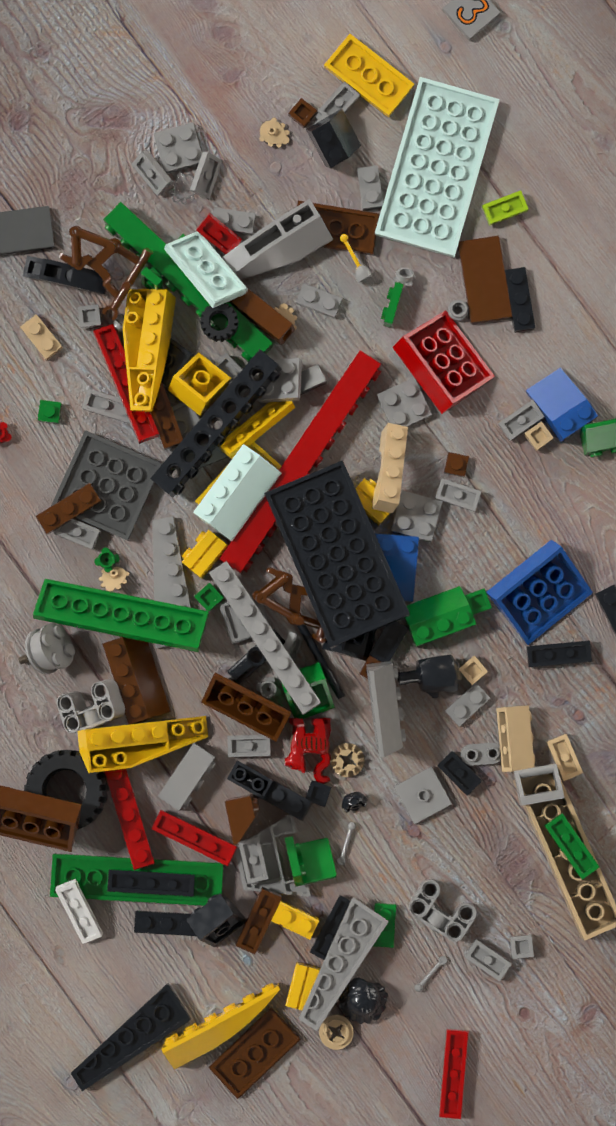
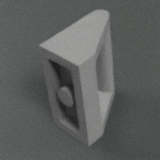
(542, 796)

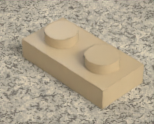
(41, 337)
(564, 757)

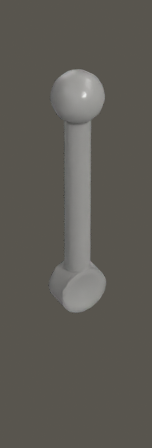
(341, 860)
(442, 960)

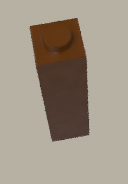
(264, 316)

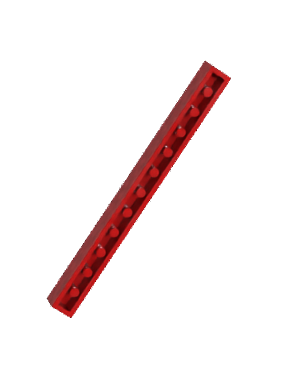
(305, 456)

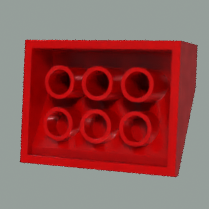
(443, 361)

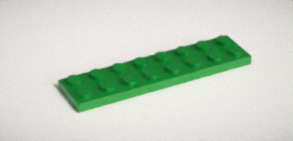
(121, 615)
(93, 871)

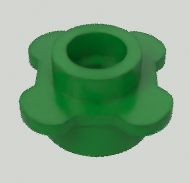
(100, 560)

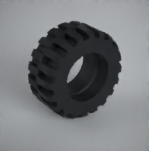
(70, 760)

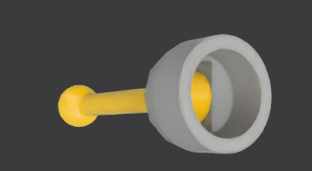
(362, 272)

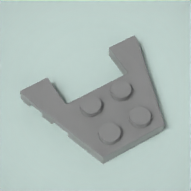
(272, 861)

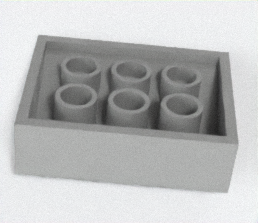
(385, 707)

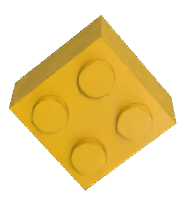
(199, 384)

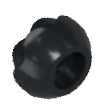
(354, 801)

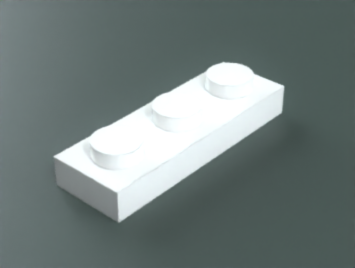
(79, 911)

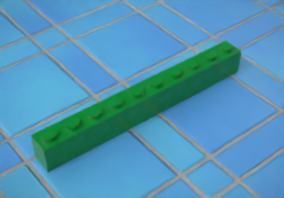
(137, 236)

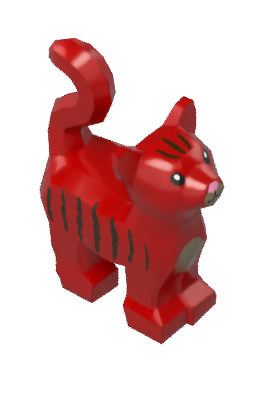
(310, 743)

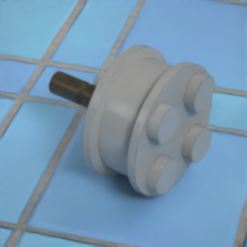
(48, 649)

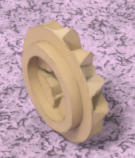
(357, 757)
(326, 1033)

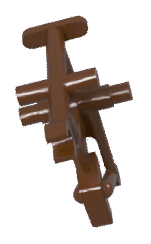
(110, 247)
(292, 613)

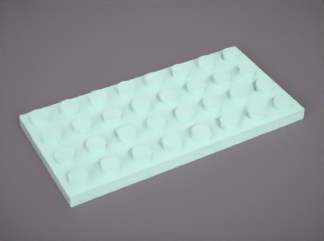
(436, 167)

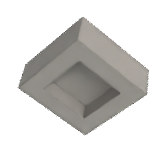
(89, 316)
(521, 946)

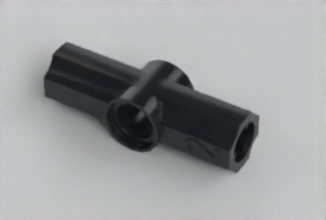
(245, 667)

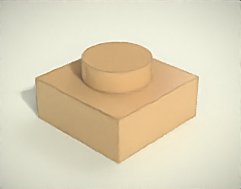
(538, 436)
(472, 670)

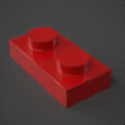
(218, 234)

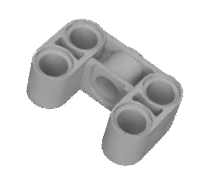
(95, 715)
(437, 918)

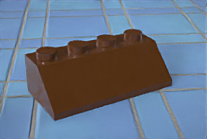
(136, 678)
(246, 707)
(240, 814)
(38, 818)

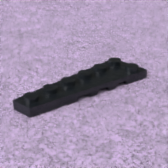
(143, 1029)

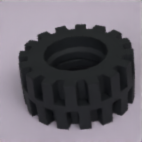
(224, 334)

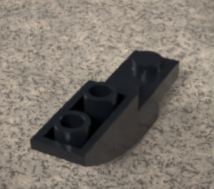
(63, 274)
(270, 790)

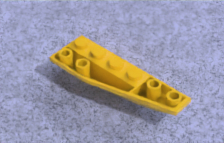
(146, 343)
(137, 743)
(216, 1028)

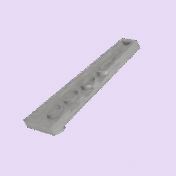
(167, 565)
(349, 948)

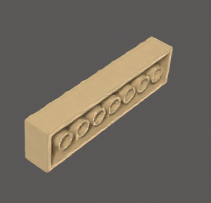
(586, 899)

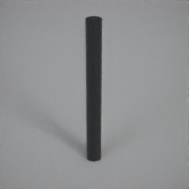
(320, 658)

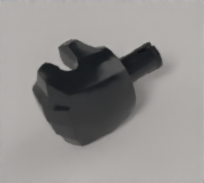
(434, 675)

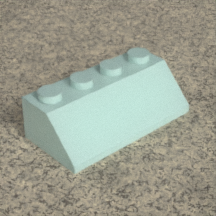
(237, 492)

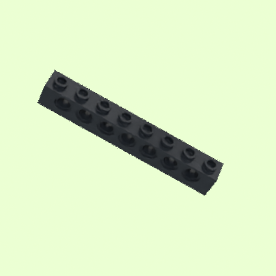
(217, 412)

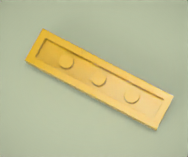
(256, 426)

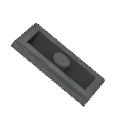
(312, 379)

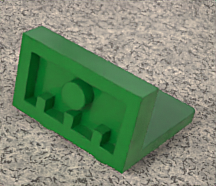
(310, 861)

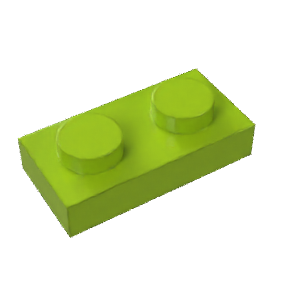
(505, 208)

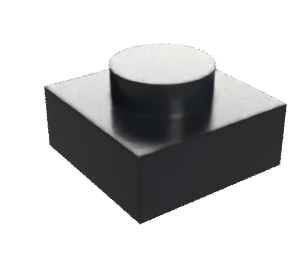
(318, 793)

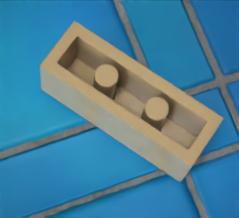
(515, 738)

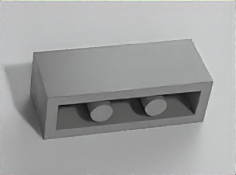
(187, 777)

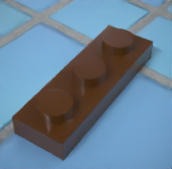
(165, 420)
(68, 508)
(258, 920)

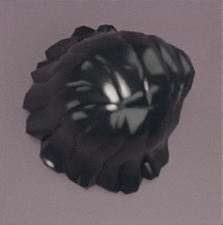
(363, 1000)

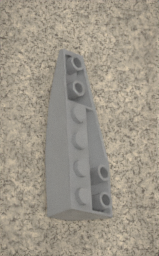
(280, 242)

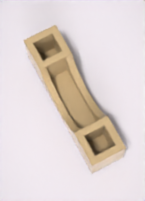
(389, 482)

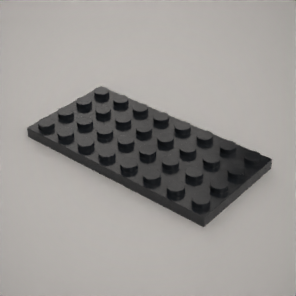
(337, 554)

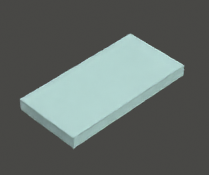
(205, 269)

